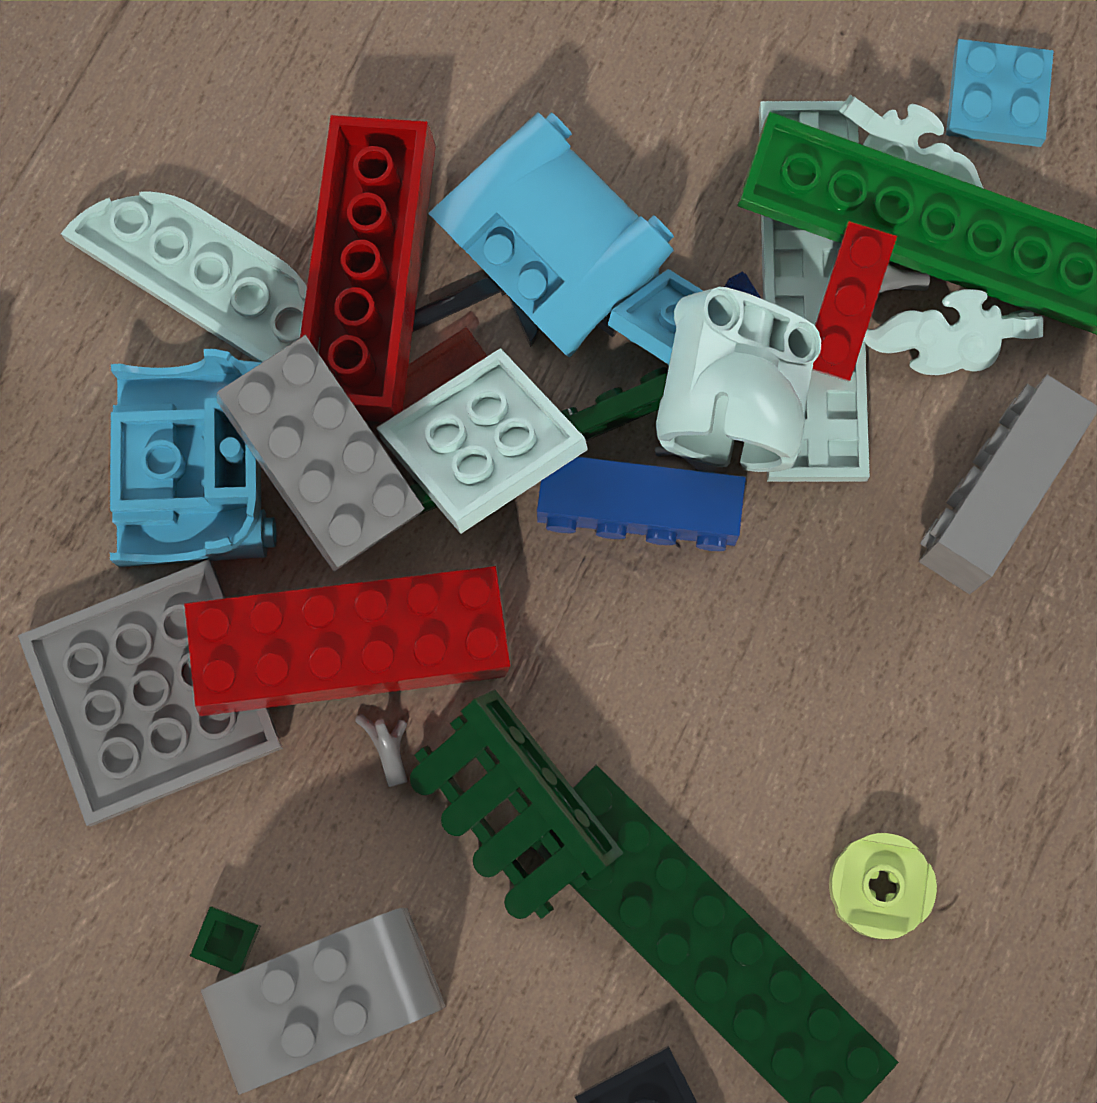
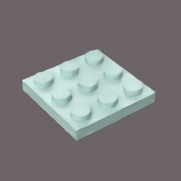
(481, 440)

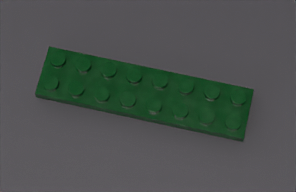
(725, 960)

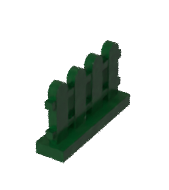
(537, 790)

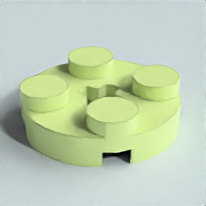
(900, 910)

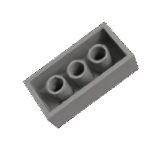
(319, 453)
(1011, 481)

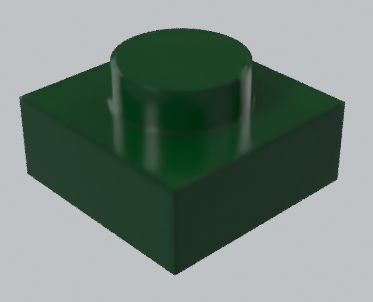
(225, 940)

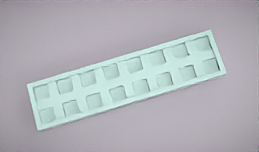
(796, 278)

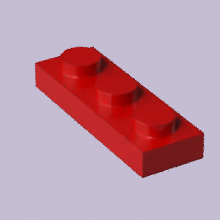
(851, 298)

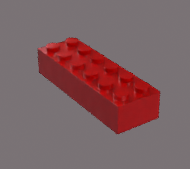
(369, 256)
(346, 640)

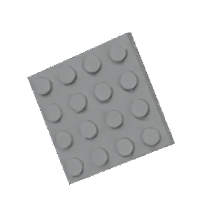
(125, 698)

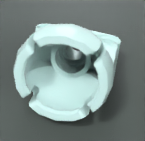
(737, 375)

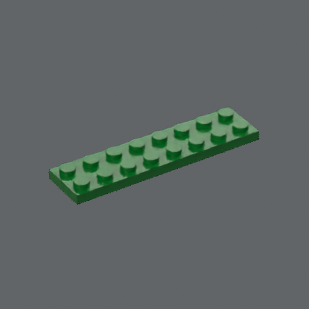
(938, 220)

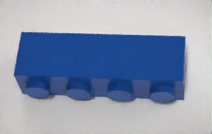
(643, 501)

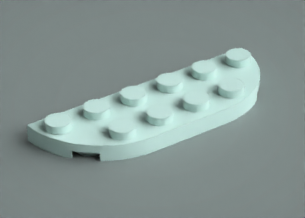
(196, 268)

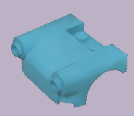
(553, 232)
(181, 470)

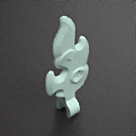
(901, 139)
(945, 348)

